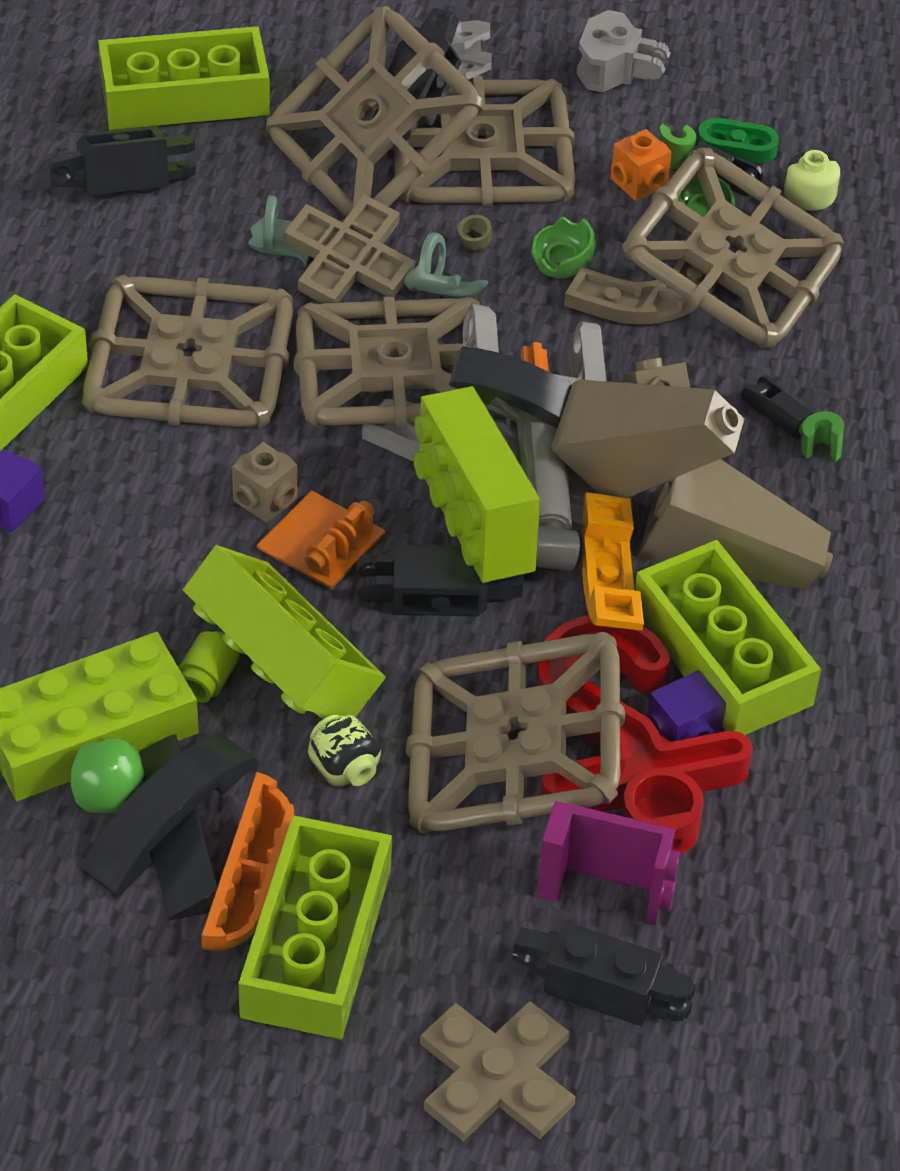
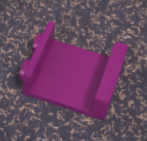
(611, 850)

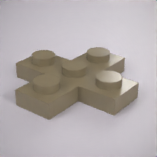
(348, 251)
(497, 1071)

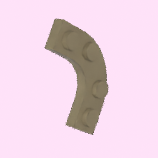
(630, 301)

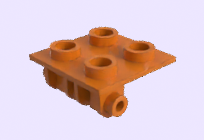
(323, 538)

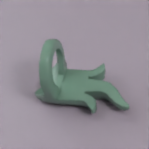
(269, 234)
(422, 280)

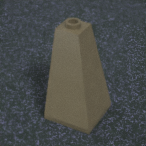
(642, 434)
(752, 524)

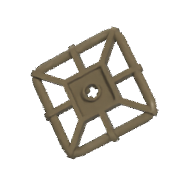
(373, 89)
(500, 150)
(728, 226)
(370, 357)
(207, 367)
(536, 751)

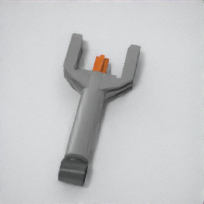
(546, 471)

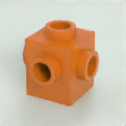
(640, 164)

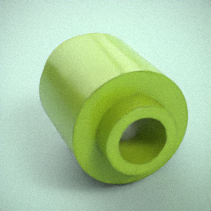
(208, 665)

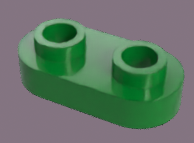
(740, 139)

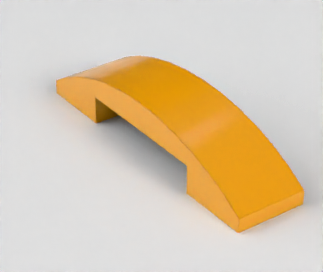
(608, 563)

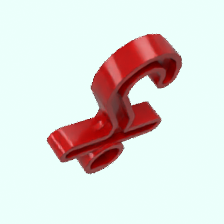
(658, 777)

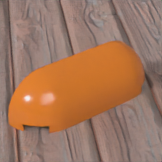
(249, 866)

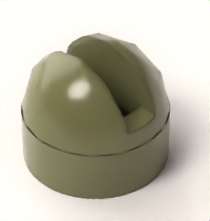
(480, 228)

